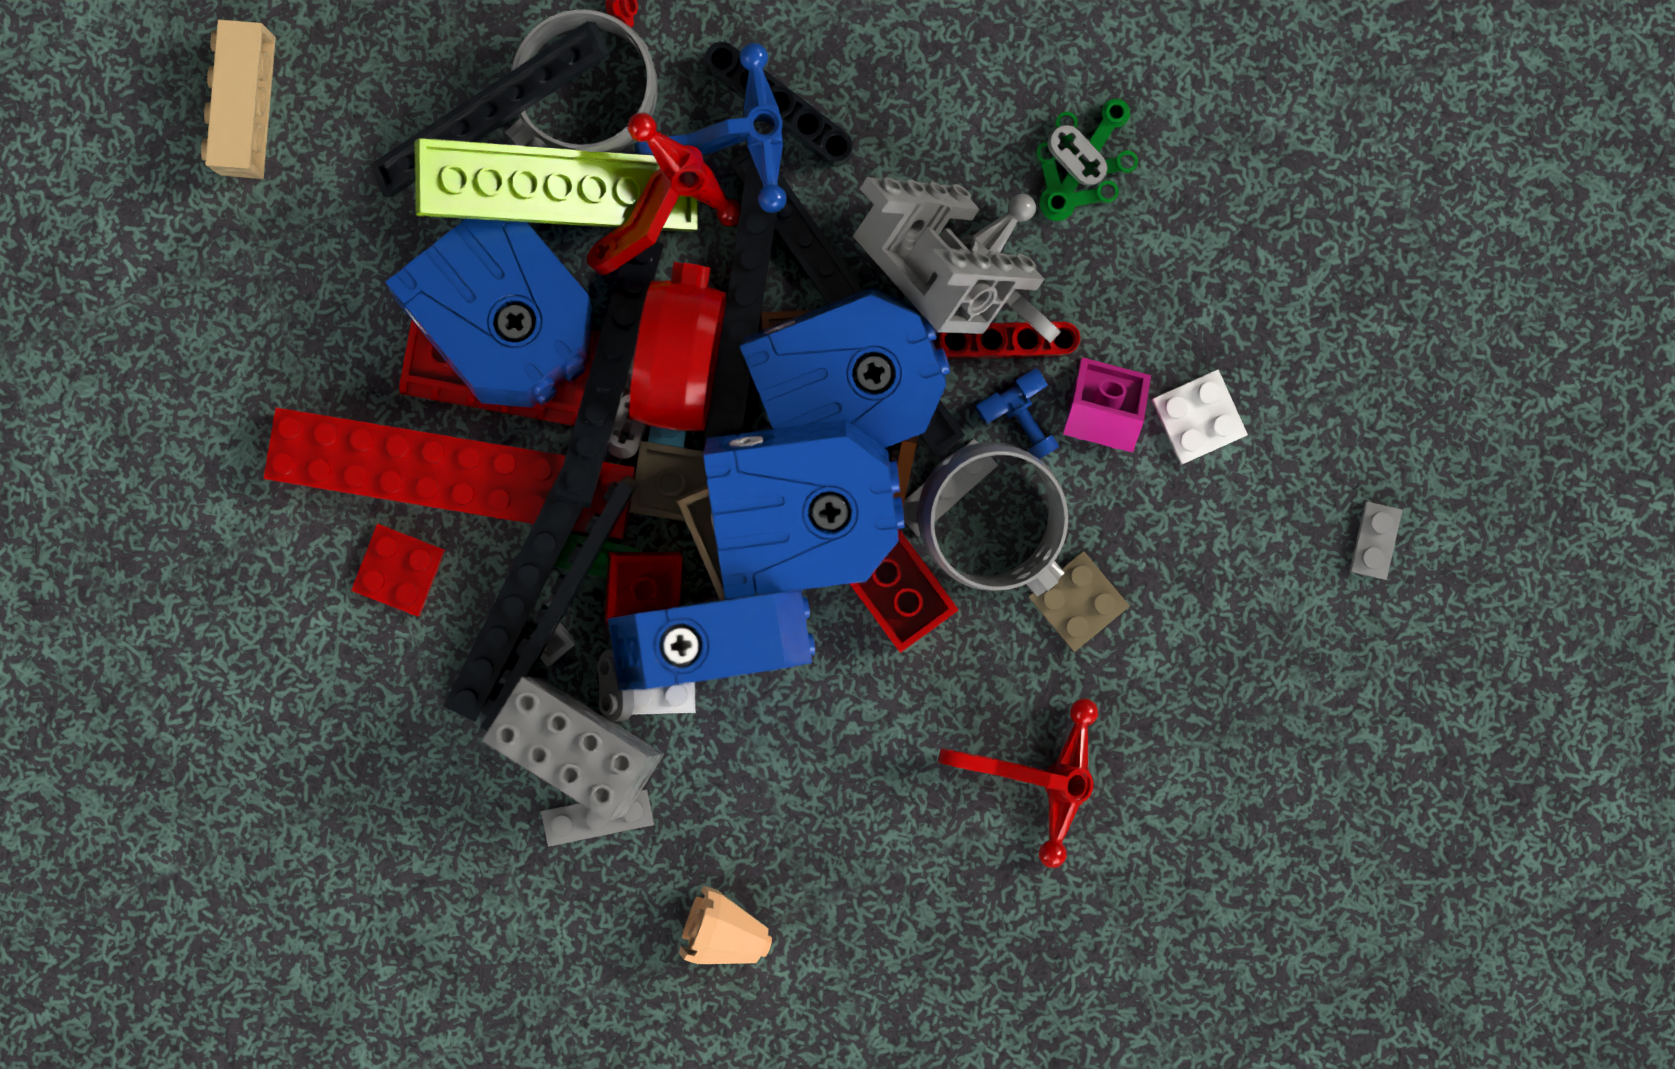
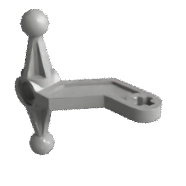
(993, 238)

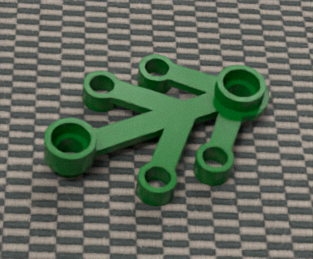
(1066, 189)

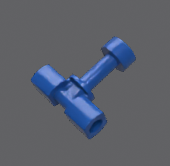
(1015, 403)

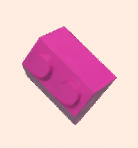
(1107, 405)

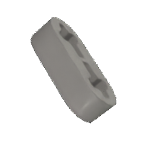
(1070, 161)
(623, 424)

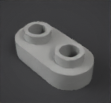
(613, 704)

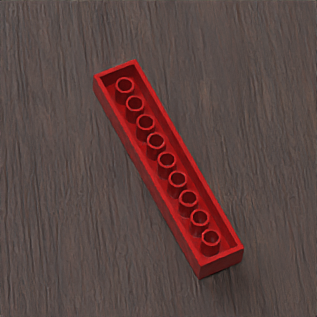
(424, 468)

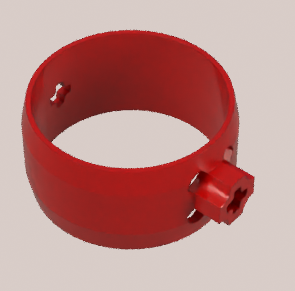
(677, 350)

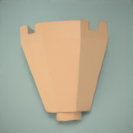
(723, 932)

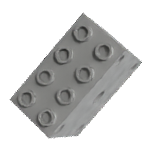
(573, 747)

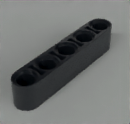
(796, 112)

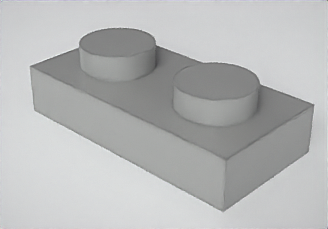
(1375, 540)

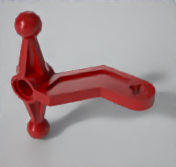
(679, 174)
(1064, 781)

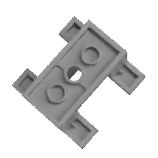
(936, 273)

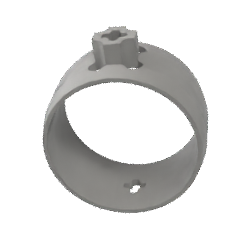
(525, 132)
(1040, 569)

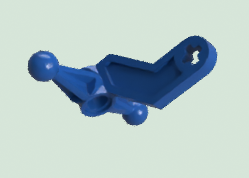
(764, 149)

